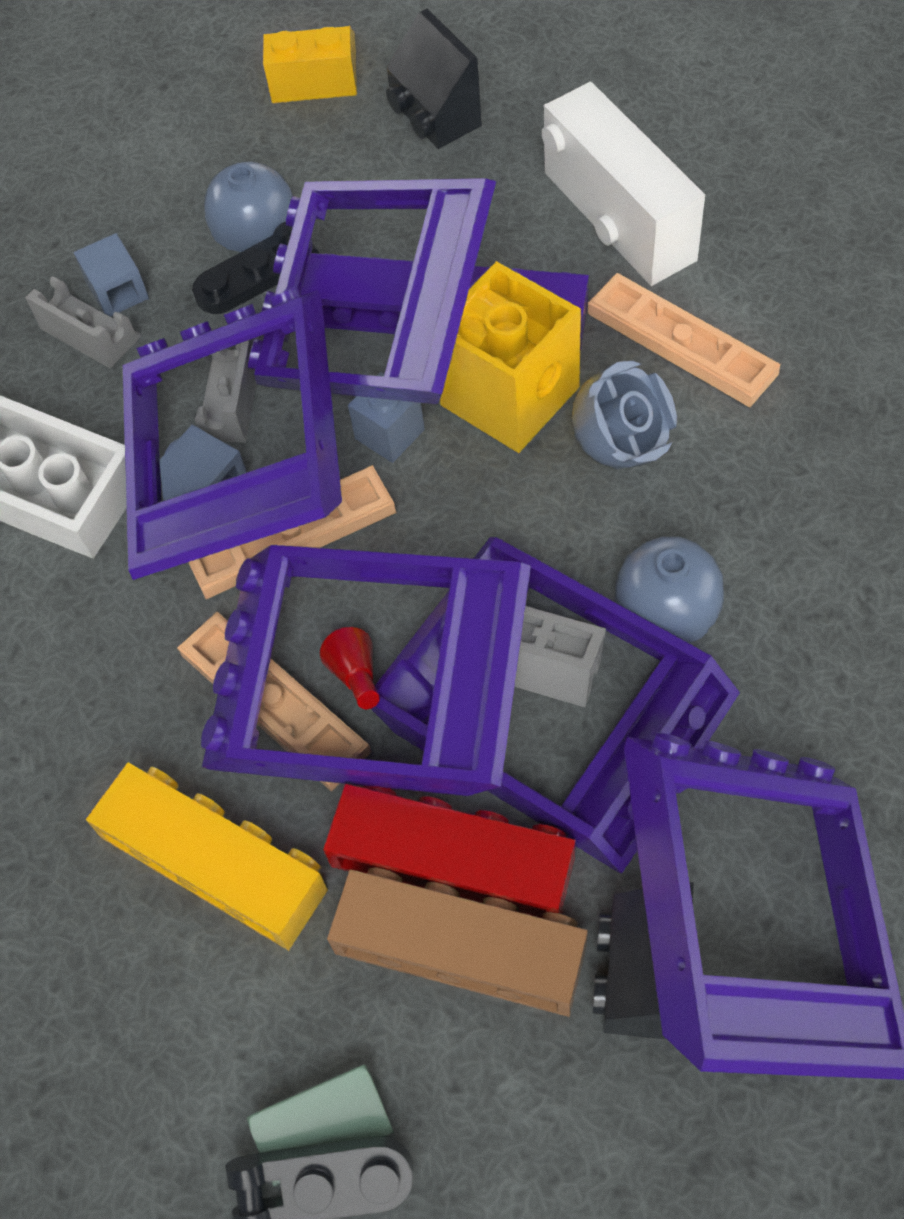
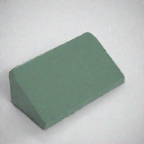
(327, 1113)

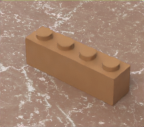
(459, 940)

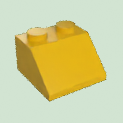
(310, 64)

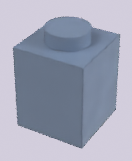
(111, 275)
(386, 424)

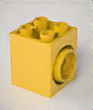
(513, 357)

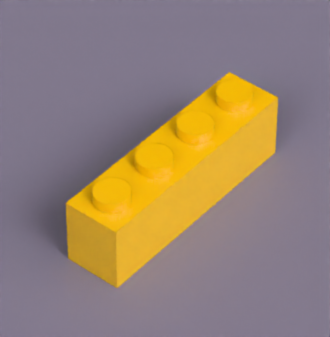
(209, 854)

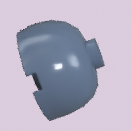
(246, 204)
(623, 416)
(672, 586)

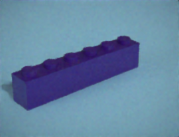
(371, 291)

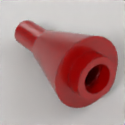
(350, 659)

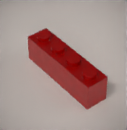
(465, 851)

